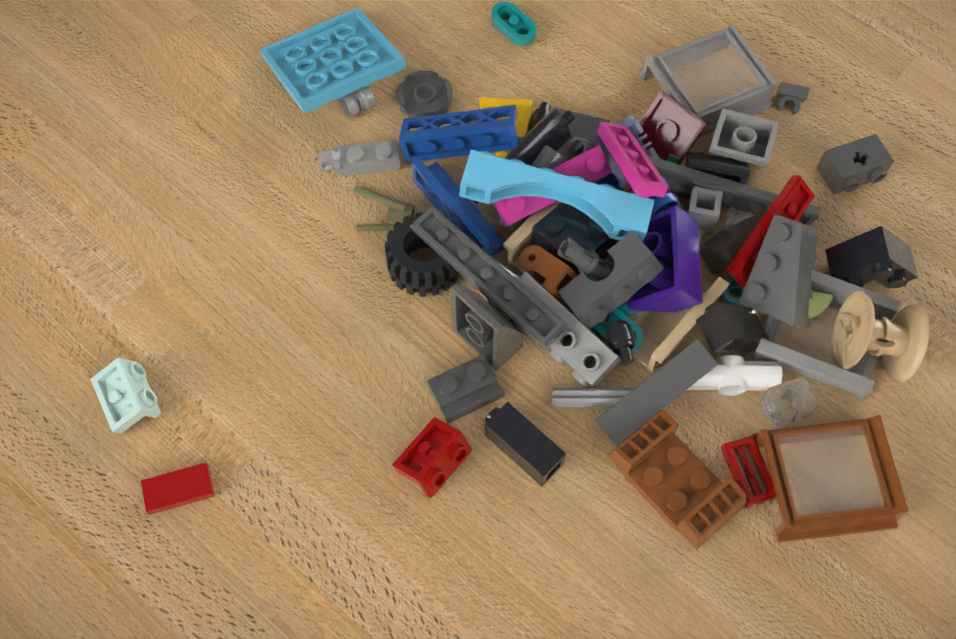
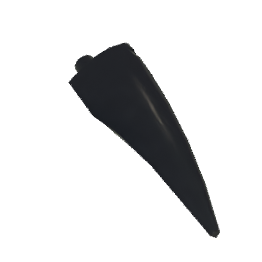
(549, 131)

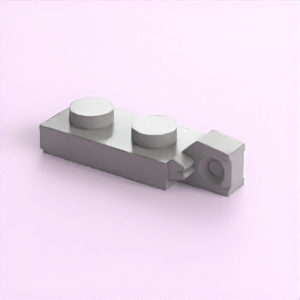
(361, 158)

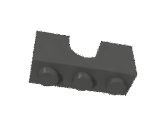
(632, 270)

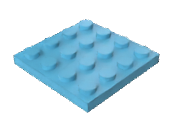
(332, 59)

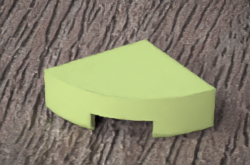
(818, 303)

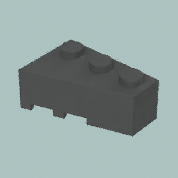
(783, 272)

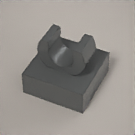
(791, 93)

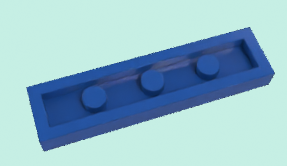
(459, 137)
(445, 197)

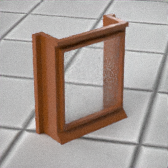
(833, 479)

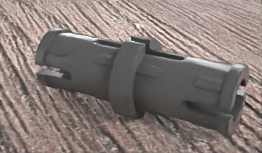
(584, 259)

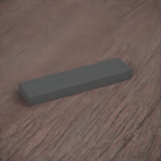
(656, 392)

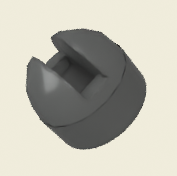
(578, 145)

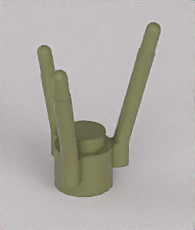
(395, 213)

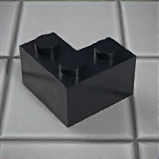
(872, 257)

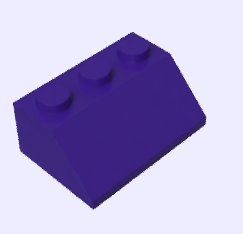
(675, 244)

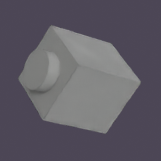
(705, 207)

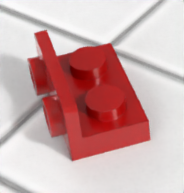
(433, 456)

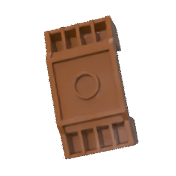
(677, 480)

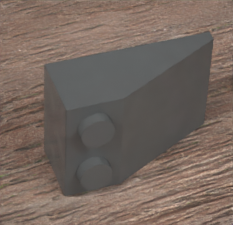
(484, 326)

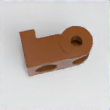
(546, 267)

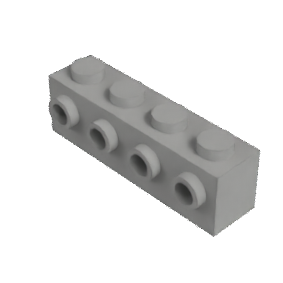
(577, 343)

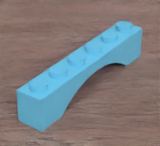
(496, 178)

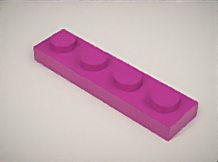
(632, 160)
(588, 165)

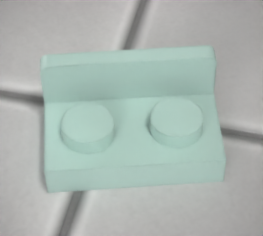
(125, 394)

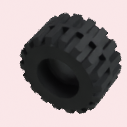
(413, 274)

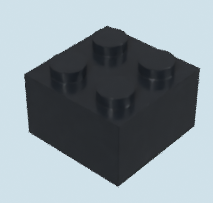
(571, 223)

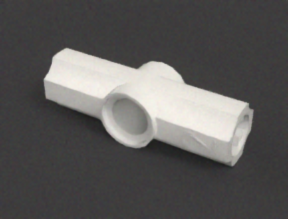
(736, 376)

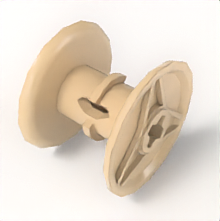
(900, 341)

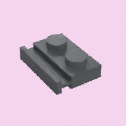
(465, 388)

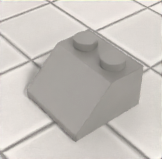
(744, 137)

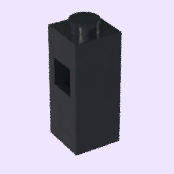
(524, 443)

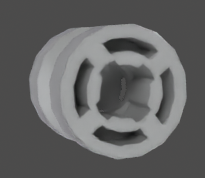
(357, 100)

